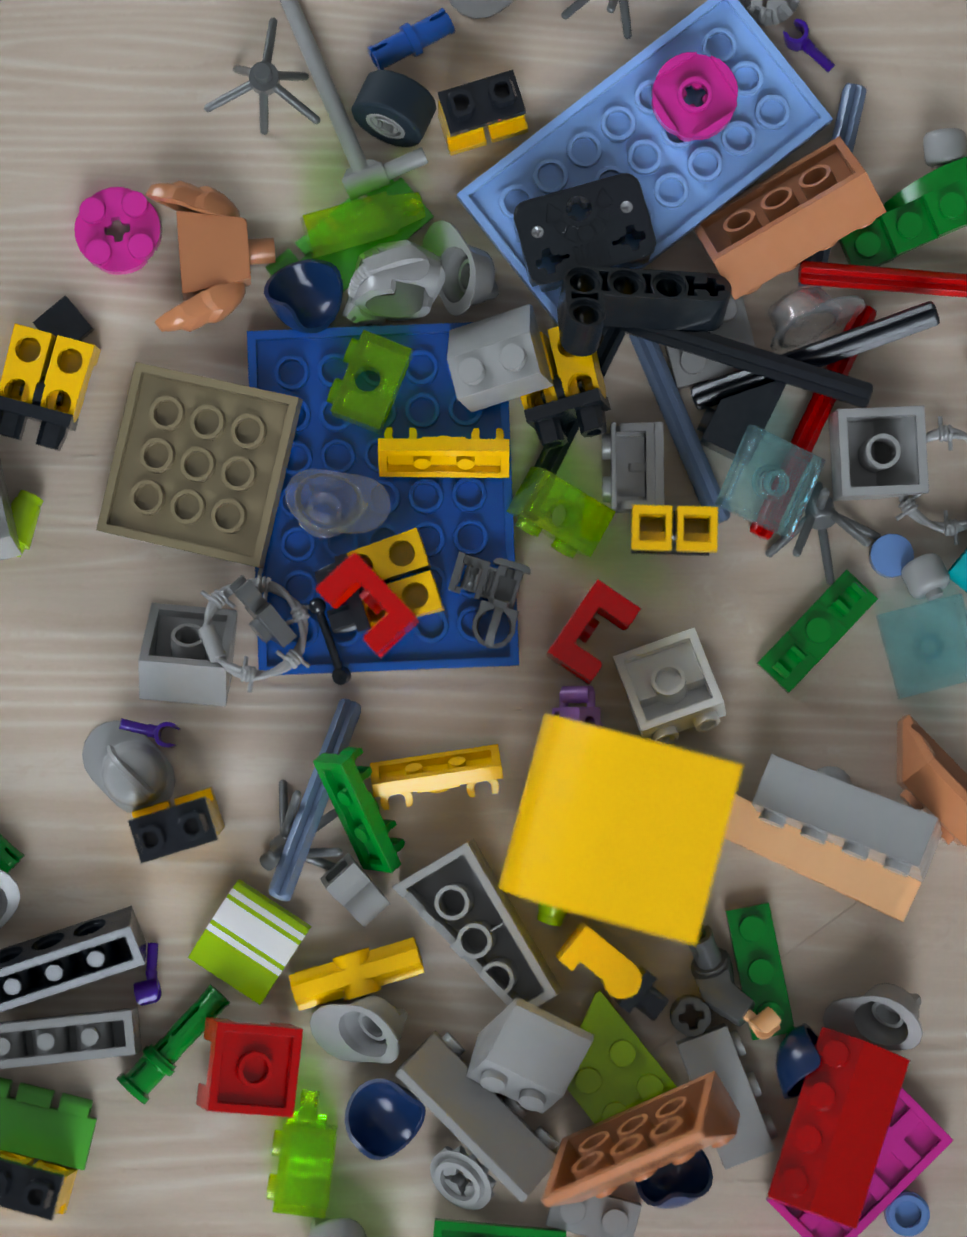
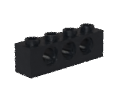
(70, 958)

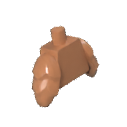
(211, 253)

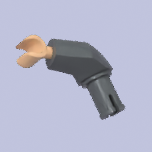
(716, 984)

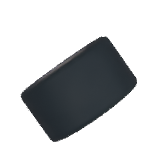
(394, 108)

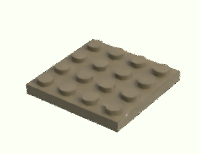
(199, 464)

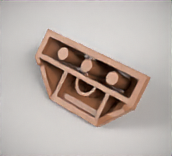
(931, 780)

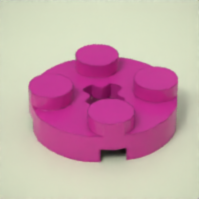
(698, 71)
(131, 209)

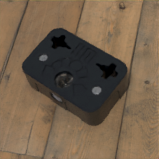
(614, 210)

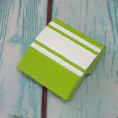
(249, 941)

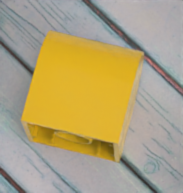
(620, 828)

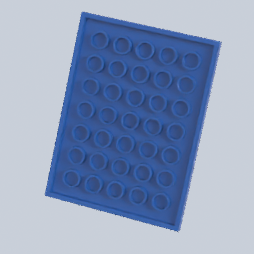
(448, 512)

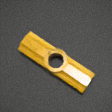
(356, 973)

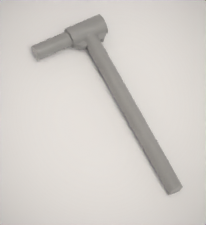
(363, 174)

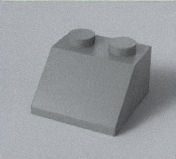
(498, 359)
(878, 452)
(175, 659)
(528, 1055)

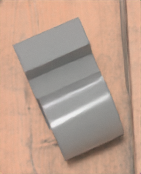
(354, 890)

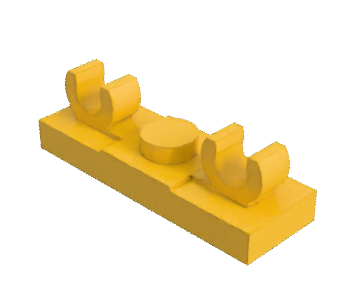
(443, 456)
(436, 773)

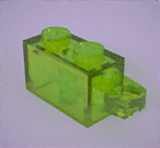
(360, 222)
(305, 1161)

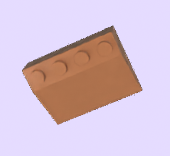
(642, 1140)

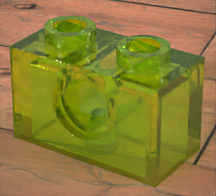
(372, 407)
(584, 519)

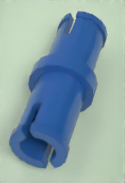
(411, 39)

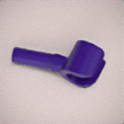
(807, 45)
(149, 730)
(149, 990)

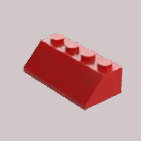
(839, 1128)

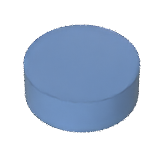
(890, 555)
(907, 1214)

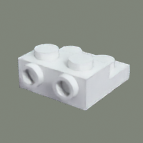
(670, 687)

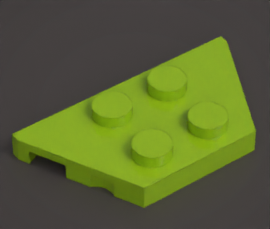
(616, 1068)

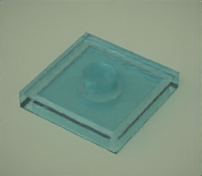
(770, 482)
(926, 645)

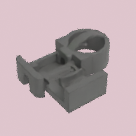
(495, 584)

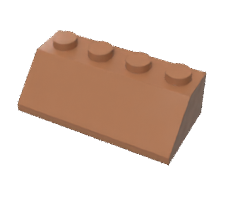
(789, 217)

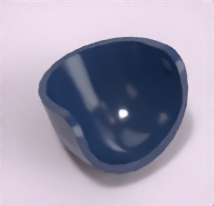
(306, 294)
(796, 1059)
(383, 1118)
(677, 1184)

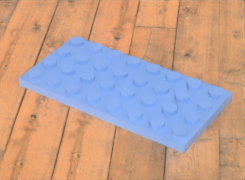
(617, 133)

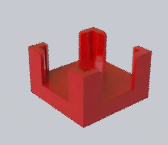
(377, 595)
(582, 624)
(251, 1068)

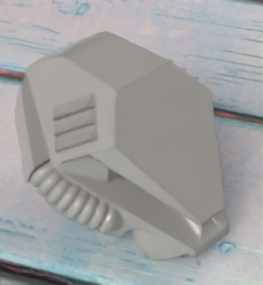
(388, 268)

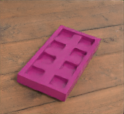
(908, 1150)

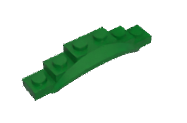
(913, 217)

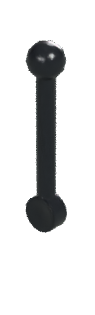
(341, 673)

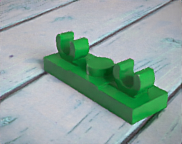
(817, 631)
(359, 810)

